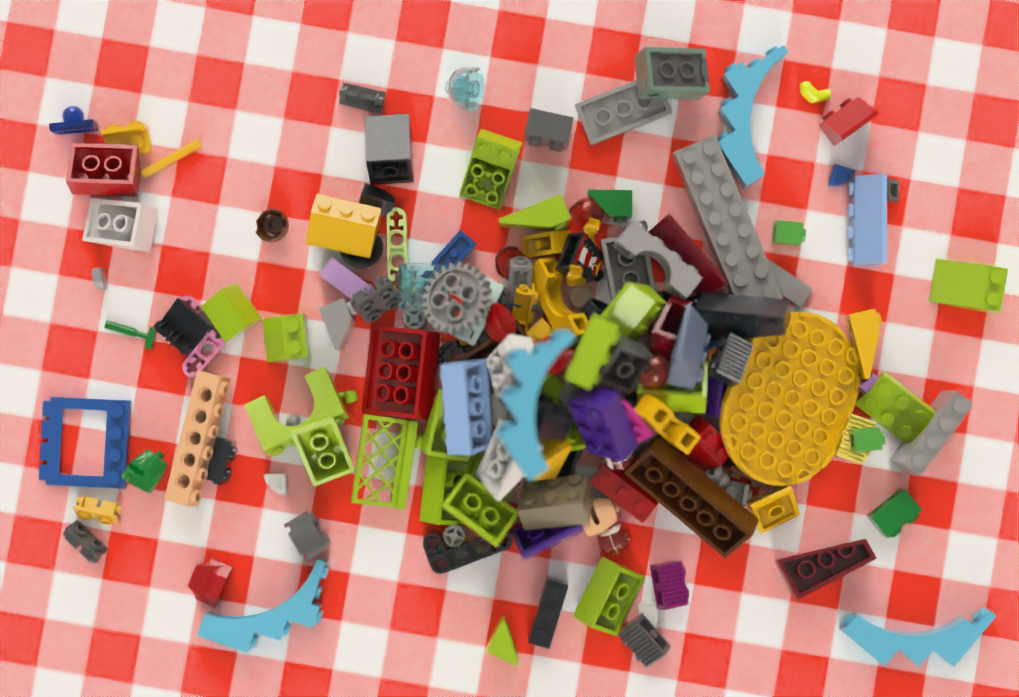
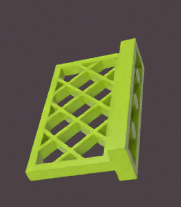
(402, 467)

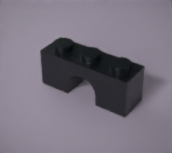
(548, 612)

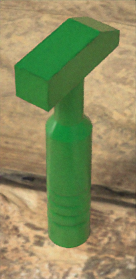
(150, 337)

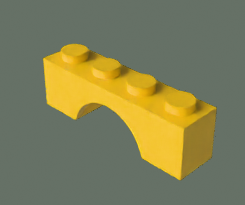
(548, 285)

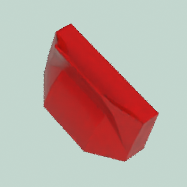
(209, 581)

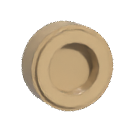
(579, 296)

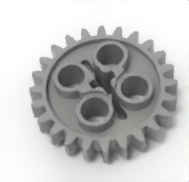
(468, 280)

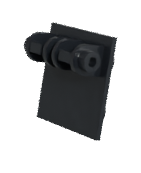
(182, 327)

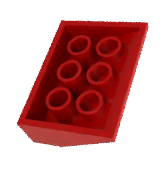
(401, 372)

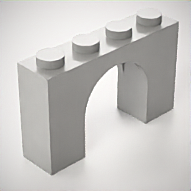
(949, 412)

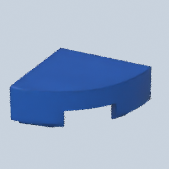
(840, 175)

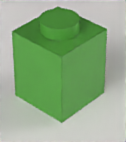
(788, 233)
(866, 439)

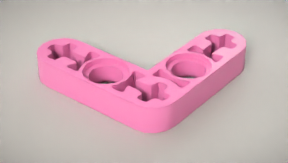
(210, 338)

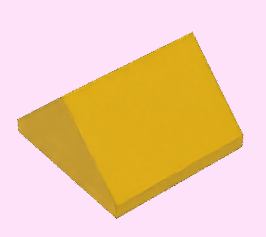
(774, 508)

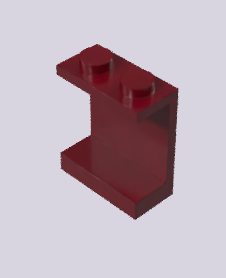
(669, 321)

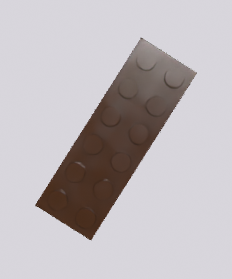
(692, 496)

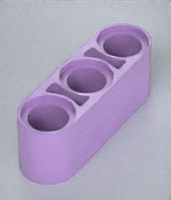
(343, 278)

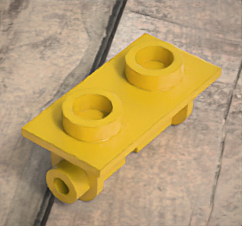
(525, 297)
(105, 514)

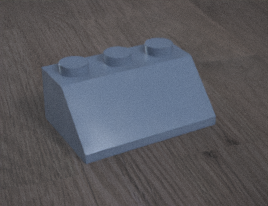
(688, 350)

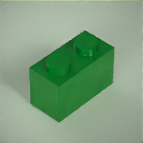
(894, 513)

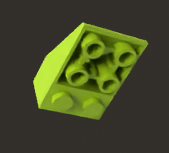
(490, 168)

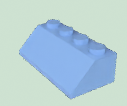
(867, 220)
(467, 406)

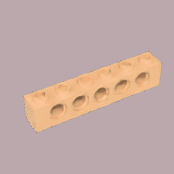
(188, 445)

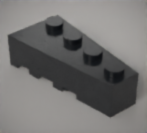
(743, 315)

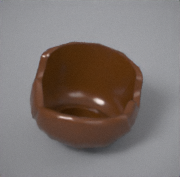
(272, 225)

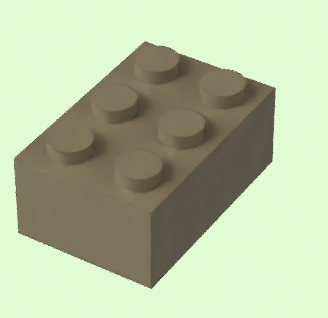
(556, 502)

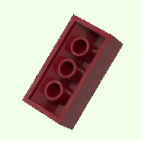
(678, 240)

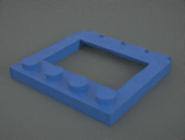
(116, 442)

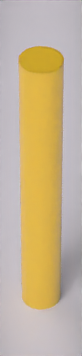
(171, 158)

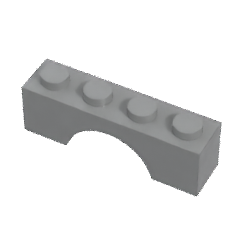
(679, 277)

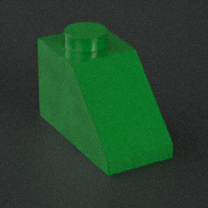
(614, 203)

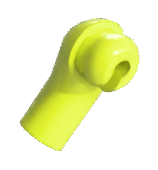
(812, 94)

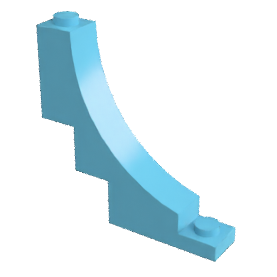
(948, 641)

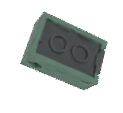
(671, 73)

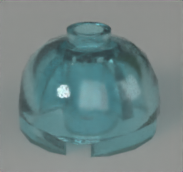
(465, 88)

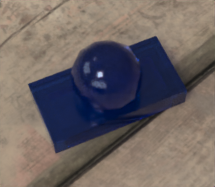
(73, 123)

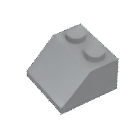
(339, 321)

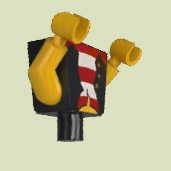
(581, 257)

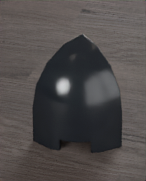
(377, 198)

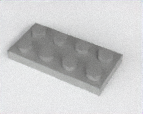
(618, 112)

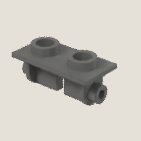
(361, 98)
(92, 547)

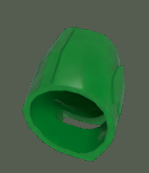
(145, 470)

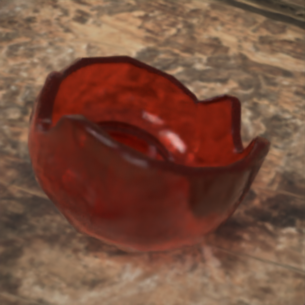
(585, 209)
(502, 260)
(658, 374)

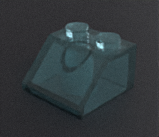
(412, 282)

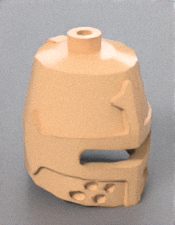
(602, 516)

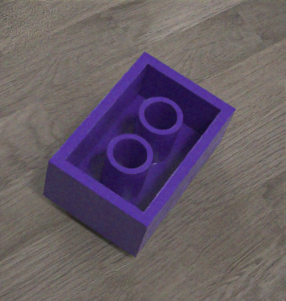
(603, 423)

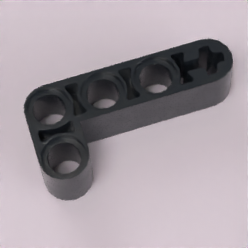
(469, 546)

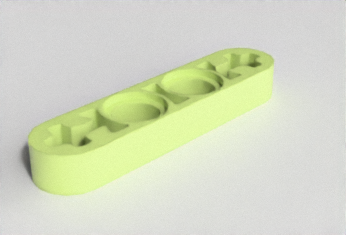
(393, 250)

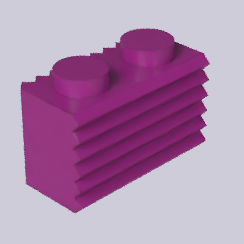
(669, 584)

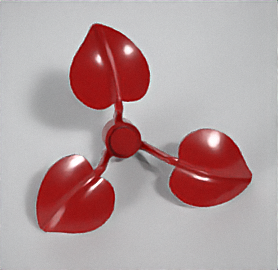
(502, 323)

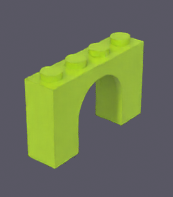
(275, 436)

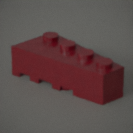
(820, 567)

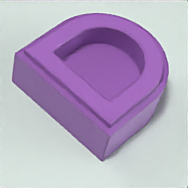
(866, 384)

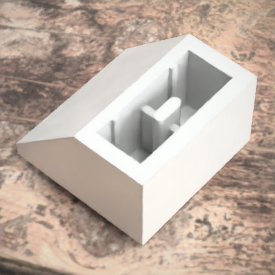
(499, 372)

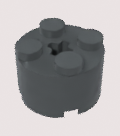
(307, 536)

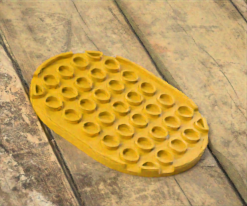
(791, 402)

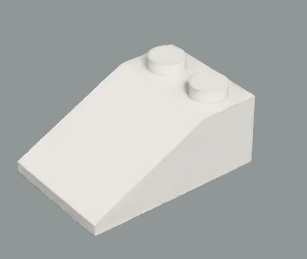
(120, 224)
(498, 469)

